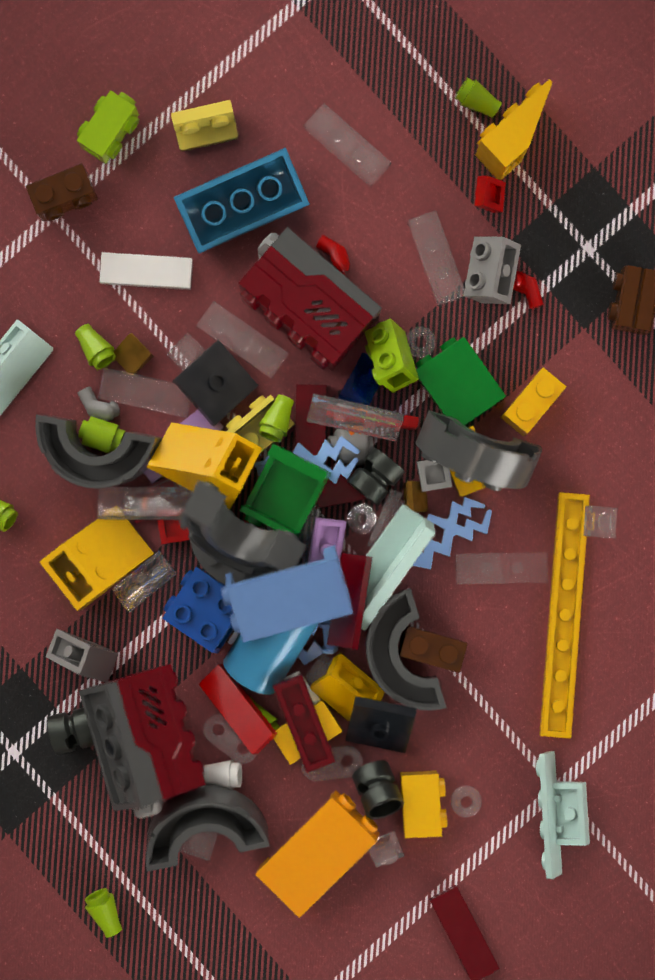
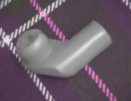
(96, 408)

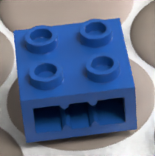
(201, 610)

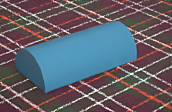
(241, 200)
(267, 659)

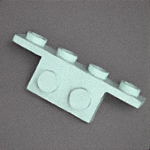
(563, 814)

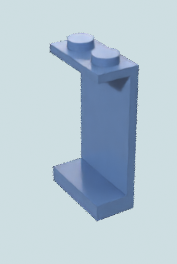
(288, 598)

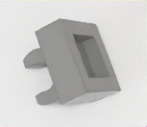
(433, 475)

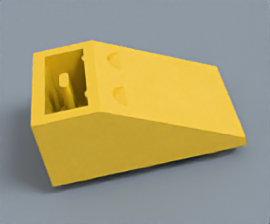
(506, 144)
(205, 455)
(96, 560)

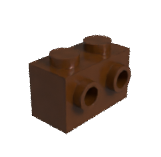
(62, 193)

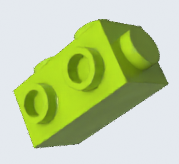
(112, 120)
(390, 356)

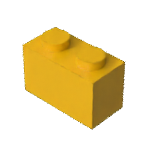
(533, 402)
(422, 805)

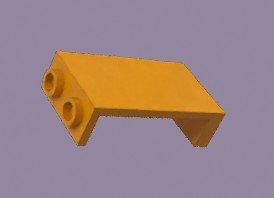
(318, 853)

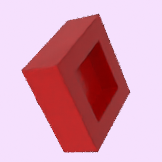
(490, 194)
(171, 532)

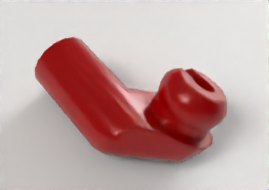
(336, 252)
(528, 286)

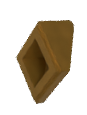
(132, 354)
(414, 497)

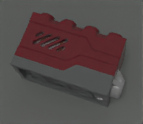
(307, 299)
(142, 740)

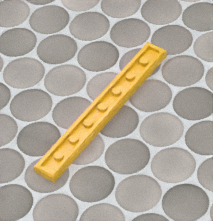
(564, 616)

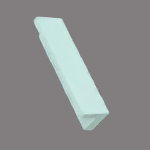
(20, 358)
(394, 556)

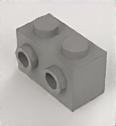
(492, 270)

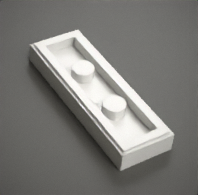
(146, 270)

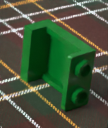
(459, 381)
(285, 491)

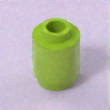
(101, 434)

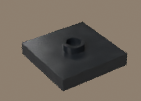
(215, 383)
(380, 724)

